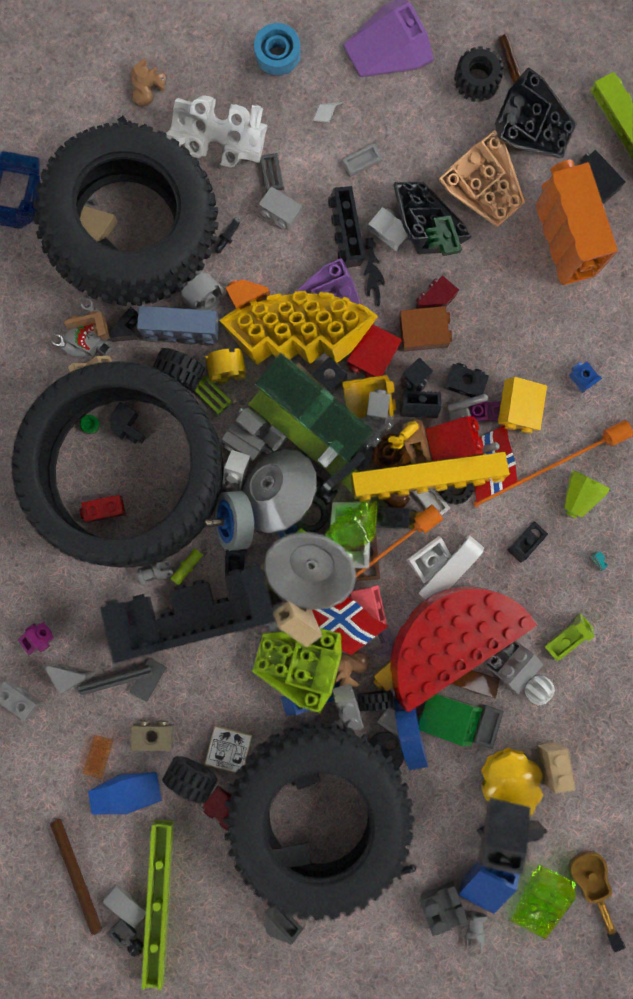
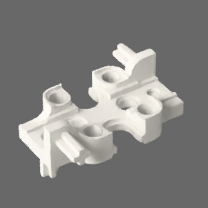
(251, 130)

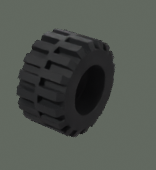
(482, 60)
(179, 367)
(189, 779)

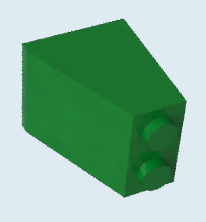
(450, 719)

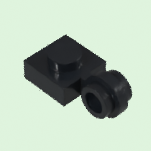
(122, 934)

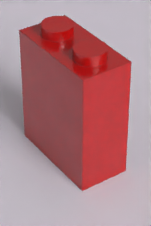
(373, 352)
(455, 439)

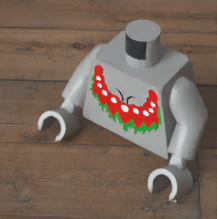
(82, 340)

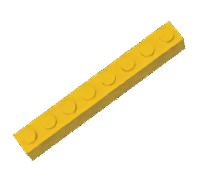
(428, 476)

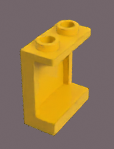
(357, 393)

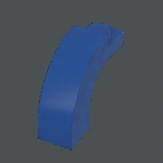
(410, 738)

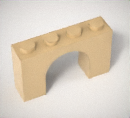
(296, 621)

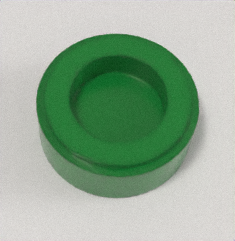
(90, 424)

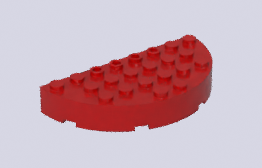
(450, 638)

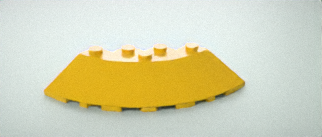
(299, 325)

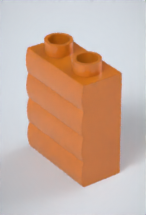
(575, 222)

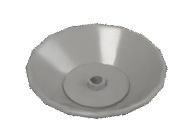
(280, 489)
(307, 584)

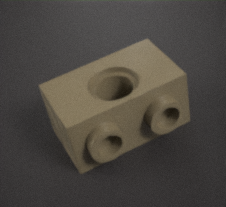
(141, 741)

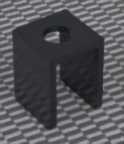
(336, 382)

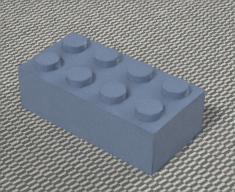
(178, 324)

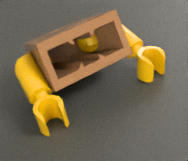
(414, 440)

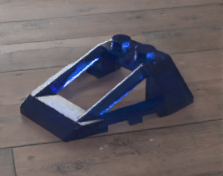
(24, 165)

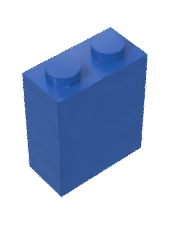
(488, 887)

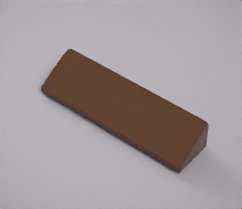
(478, 683)

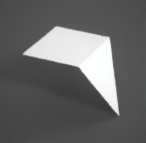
(325, 112)

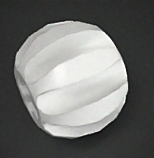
(539, 690)

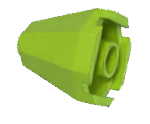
(582, 494)

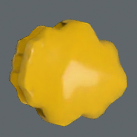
(512, 778)

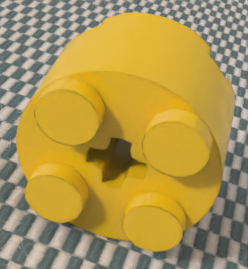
(225, 365)

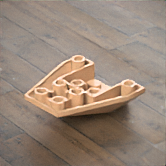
(485, 180)

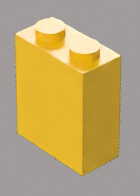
(522, 405)

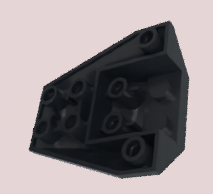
(534, 117)
(418, 208)

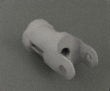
(154, 572)
(476, 928)

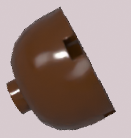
(389, 457)

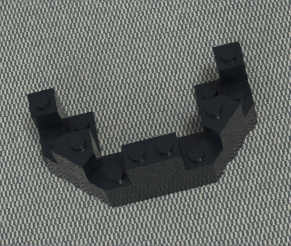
(136, 632)

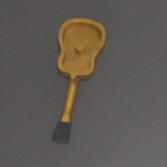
(591, 874)

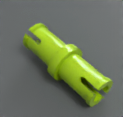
(186, 566)

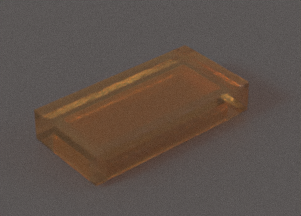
(98, 756)

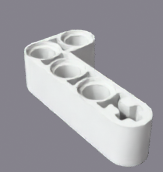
(453, 568)

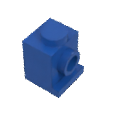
(580, 380)

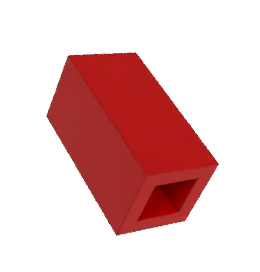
(102, 509)

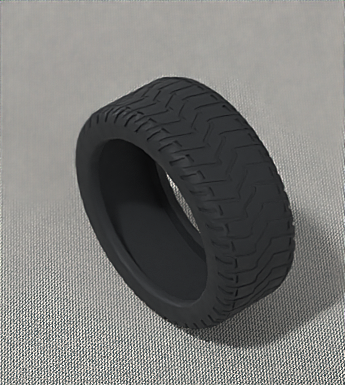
(54, 416)

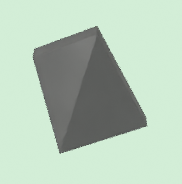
(281, 926)

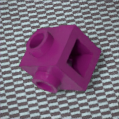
(36, 638)

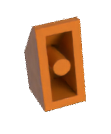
(244, 292)

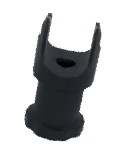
(330, 496)

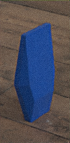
(125, 794)

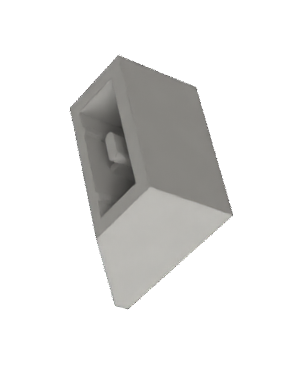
(514, 665)

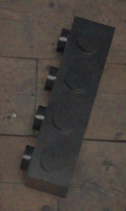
(346, 226)

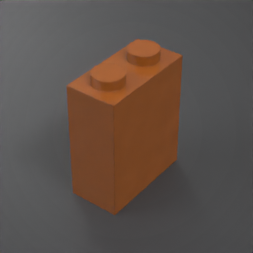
(425, 328)

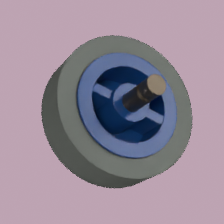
(233, 520)

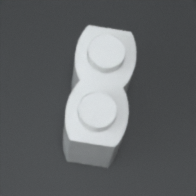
(388, 228)

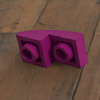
(485, 411)

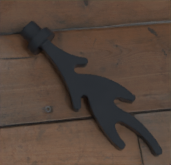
(375, 273)

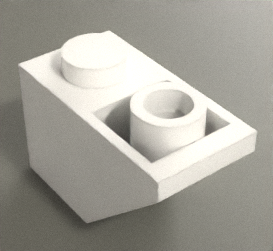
(235, 471)

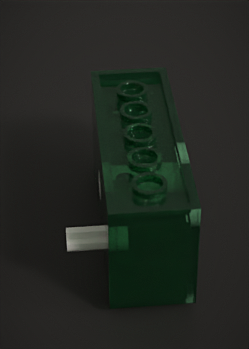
(315, 410)

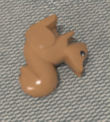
(142, 80)
(357, 663)

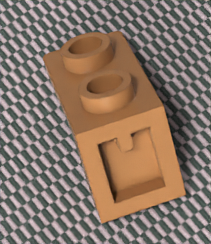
(92, 317)

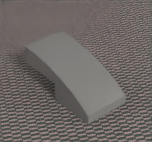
(124, 906)

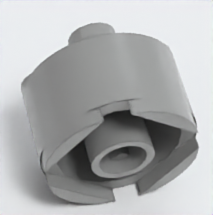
(202, 292)

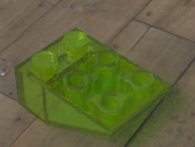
(354, 526)
(544, 901)

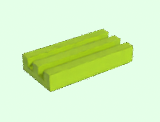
(223, 406)

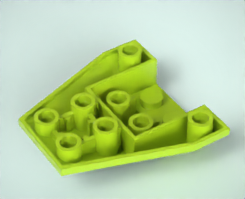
(300, 671)

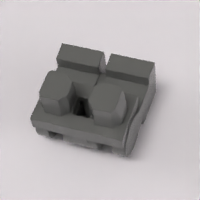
(443, 909)

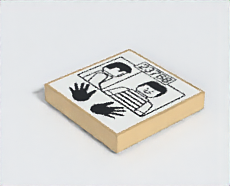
(228, 749)

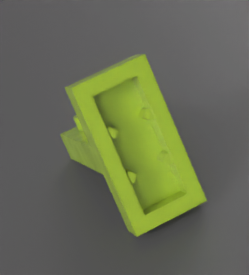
(570, 637)

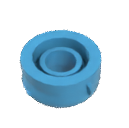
(275, 36)

